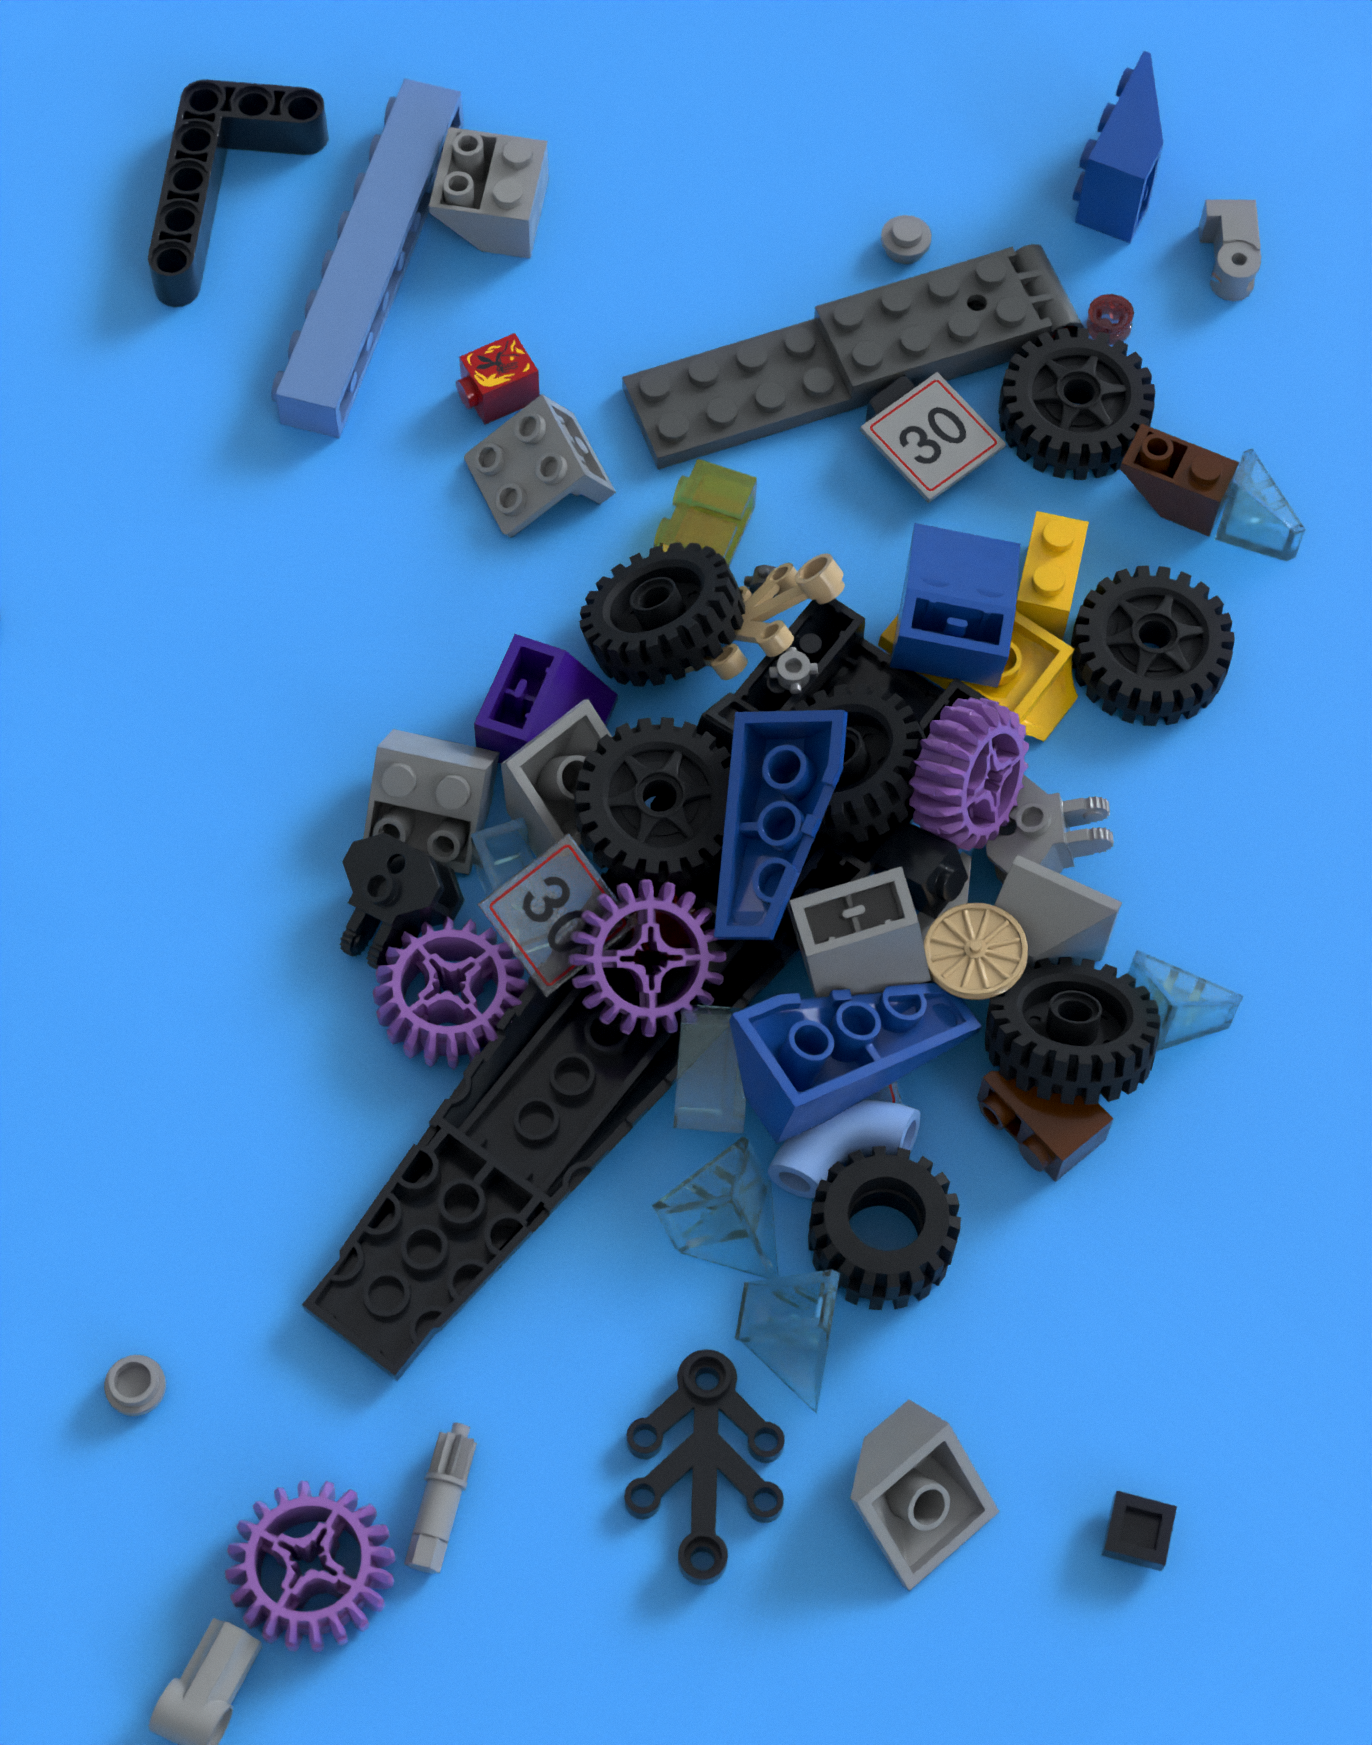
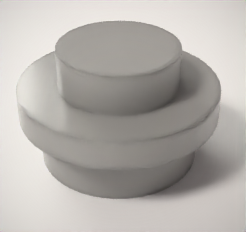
(905, 239)
(135, 1385)

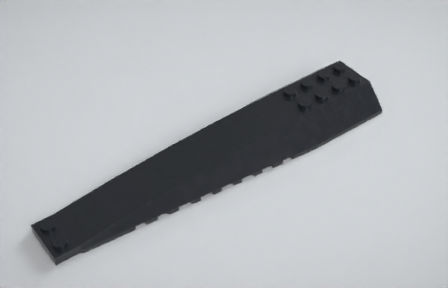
(564, 1085)

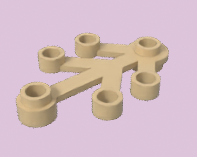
(816, 580)

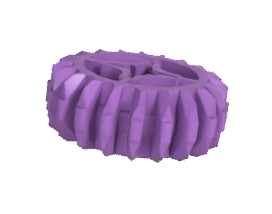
(969, 772)
(646, 930)
(429, 954)
(269, 1538)

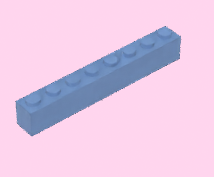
(368, 261)

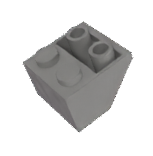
(491, 189)
(431, 795)
(860, 935)

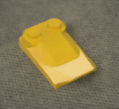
(1034, 680)

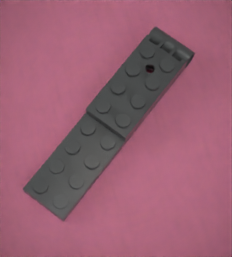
(849, 353)

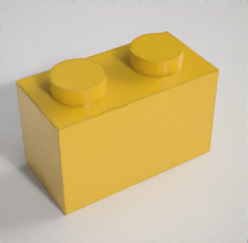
(1051, 571)

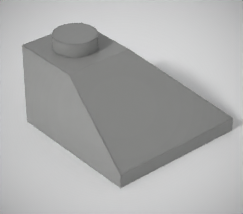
(544, 776)
(1057, 913)
(918, 1492)

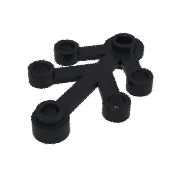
(706, 1454)

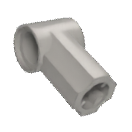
(199, 1703)

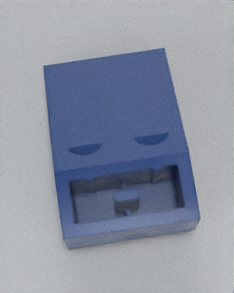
(1124, 158)
(957, 606)

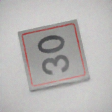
(932, 437)

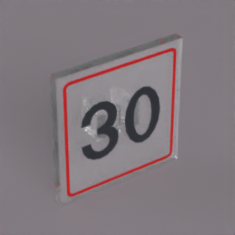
(544, 907)

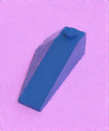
(776, 799)
(829, 1053)

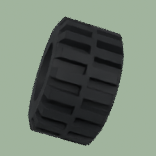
(894, 1184)

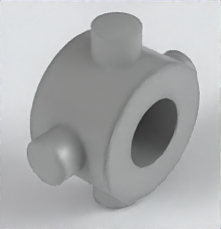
(793, 670)

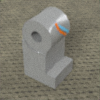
(1236, 241)

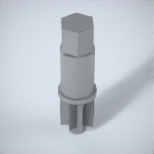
(441, 1499)

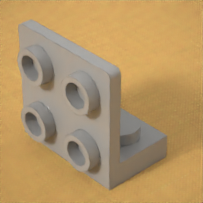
(536, 464)

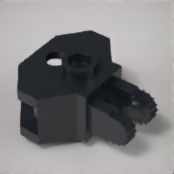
(396, 887)

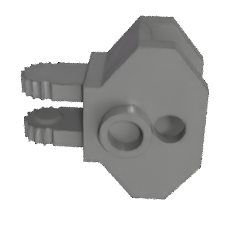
(1042, 832)

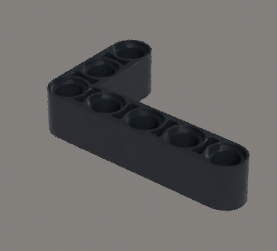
(207, 124)

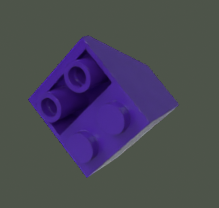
(534, 691)

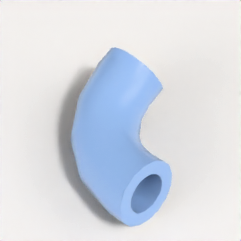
(810, 1155)

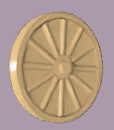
(976, 951)

